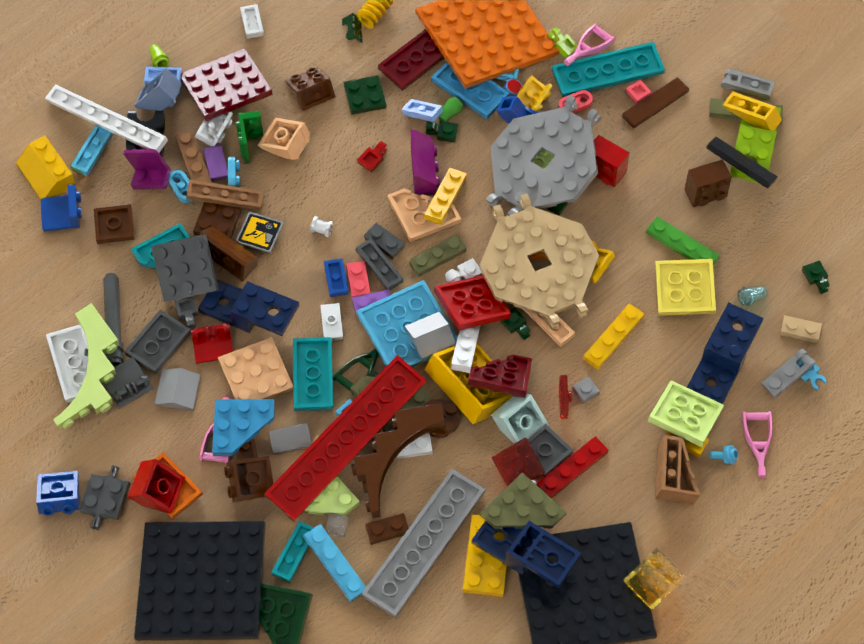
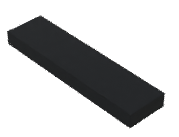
(741, 162)

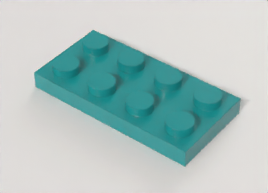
(312, 374)

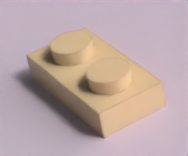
(800, 329)

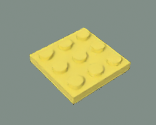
(685, 287)

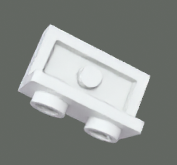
(212, 130)

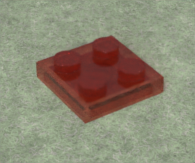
(517, 460)

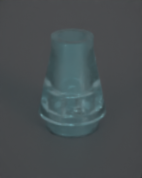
(749, 295)

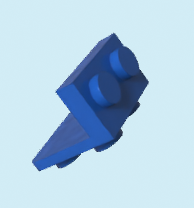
(61, 211)

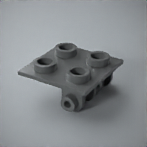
(128, 383)

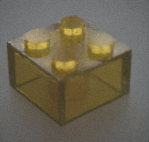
(654, 578)

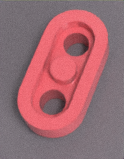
(579, 96)

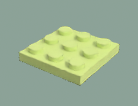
(685, 413)

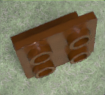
(311, 87)

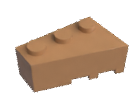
(673, 472)

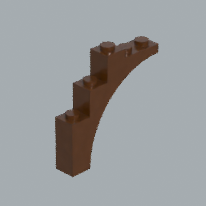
(373, 467)

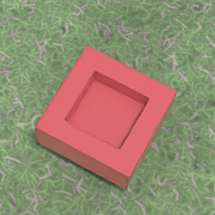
(638, 91)

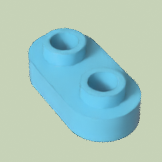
(233, 167)
(180, 188)

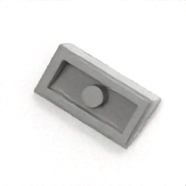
(290, 438)

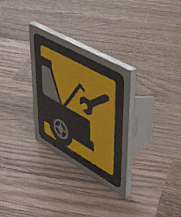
(259, 232)

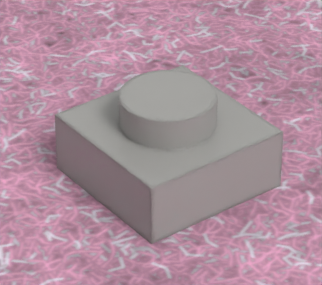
(585, 390)

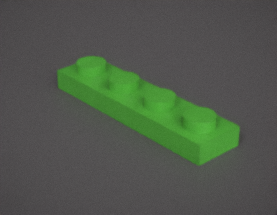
(679, 241)

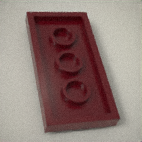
(411, 60)

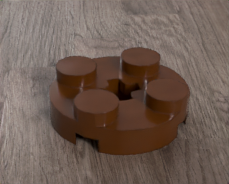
(451, 418)

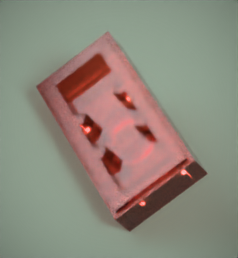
(565, 396)

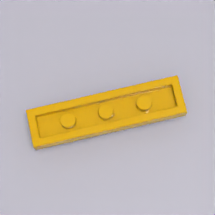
(445, 196)
(613, 336)

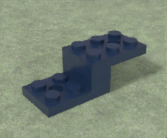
(249, 307)
(725, 353)
(528, 550)

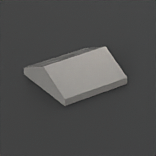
(430, 335)
(177, 389)

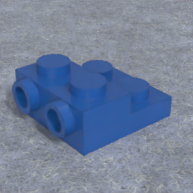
(58, 493)

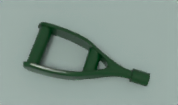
(363, 360)

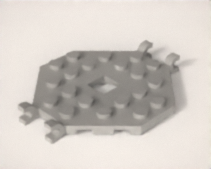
(567, 173)

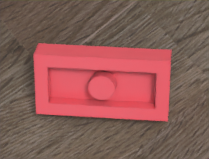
(358, 278)

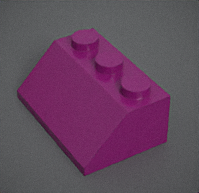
(424, 164)

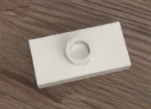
(252, 21)
(332, 321)

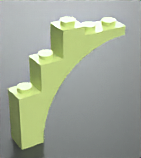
(99, 369)

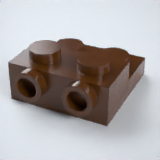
(248, 478)

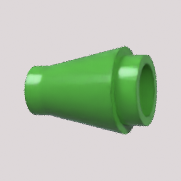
(450, 109)

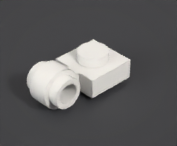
(464, 271)

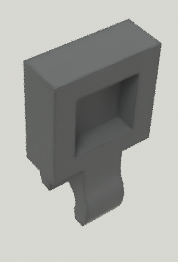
(187, 310)

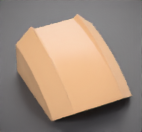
(285, 138)

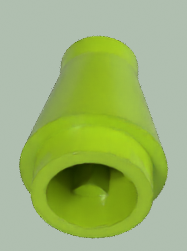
(158, 57)

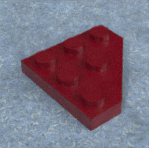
(503, 376)

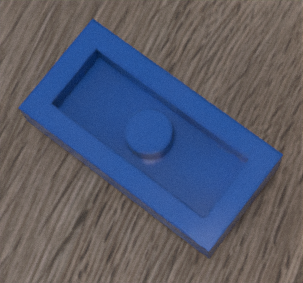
(336, 277)

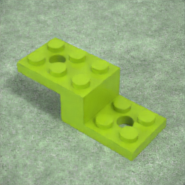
(756, 145)

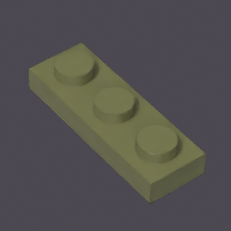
(437, 255)

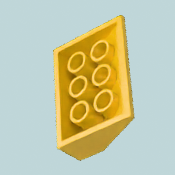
(474, 402)

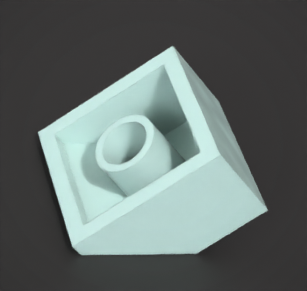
(519, 418)

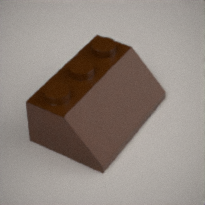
(229, 253)

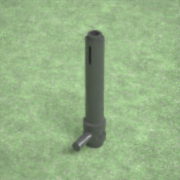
(112, 316)

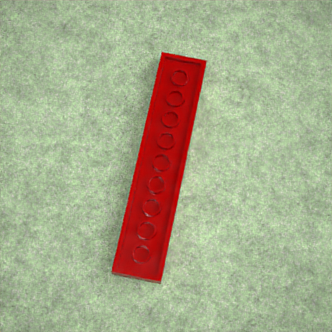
(345, 438)

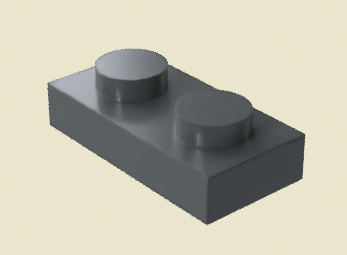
(384, 240)

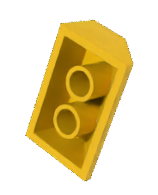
(44, 169)

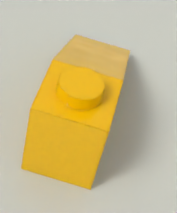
(753, 111)

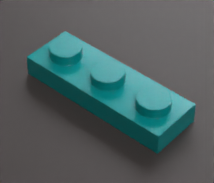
(292, 554)

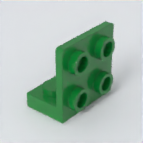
(248, 127)

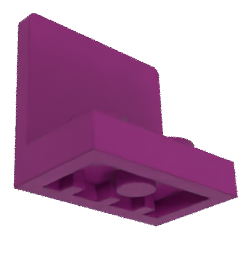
(150, 169)

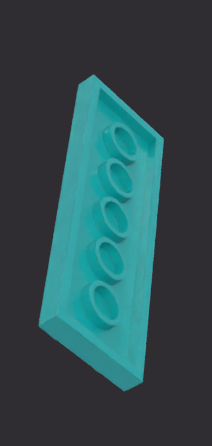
(608, 69)

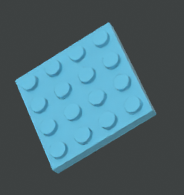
(388, 317)

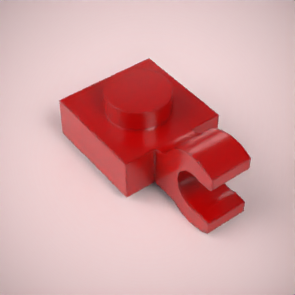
(372, 157)

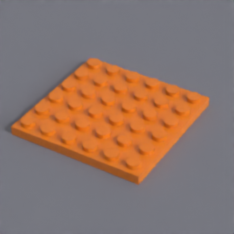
(486, 37)

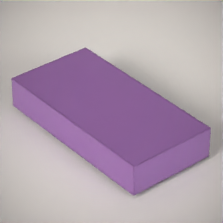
(216, 163)

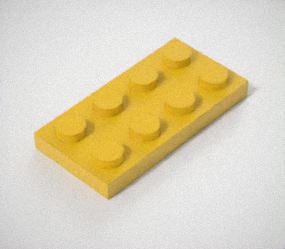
(482, 571)

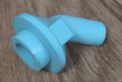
(729, 454)

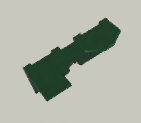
(348, 20)

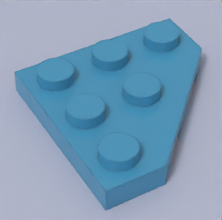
(239, 423)

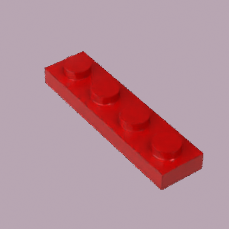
(573, 467)

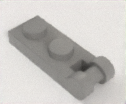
(747, 83)
(788, 373)

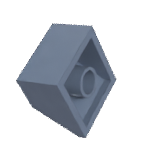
(159, 92)

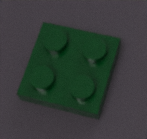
(364, 95)

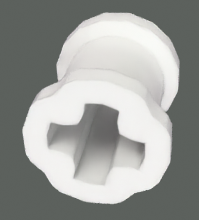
(321, 226)

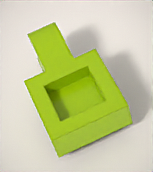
(563, 43)

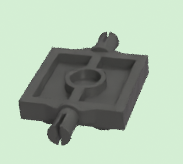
(104, 497)

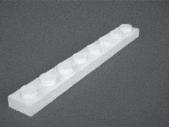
(106, 119)

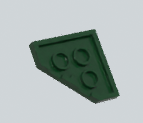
(284, 613)

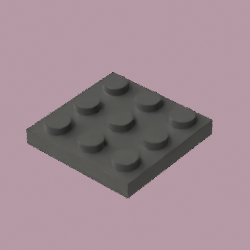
(185, 268)

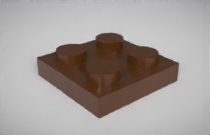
(218, 216)
(114, 224)

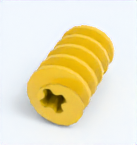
(372, 11)

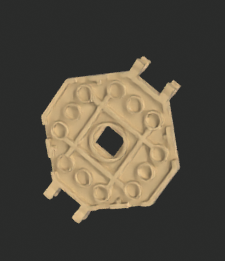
(547, 289)

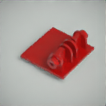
(211, 342)

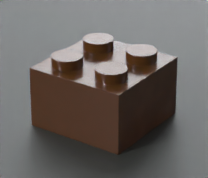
(708, 183)

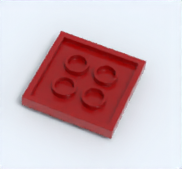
(471, 303)

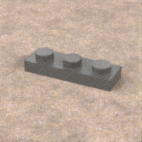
(379, 264)

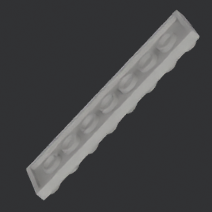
(423, 543)

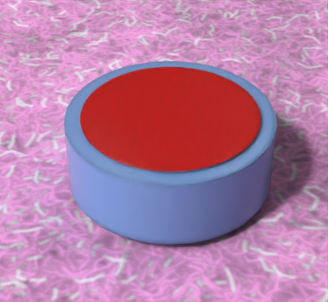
(513, 86)

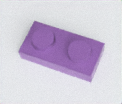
(367, 299)

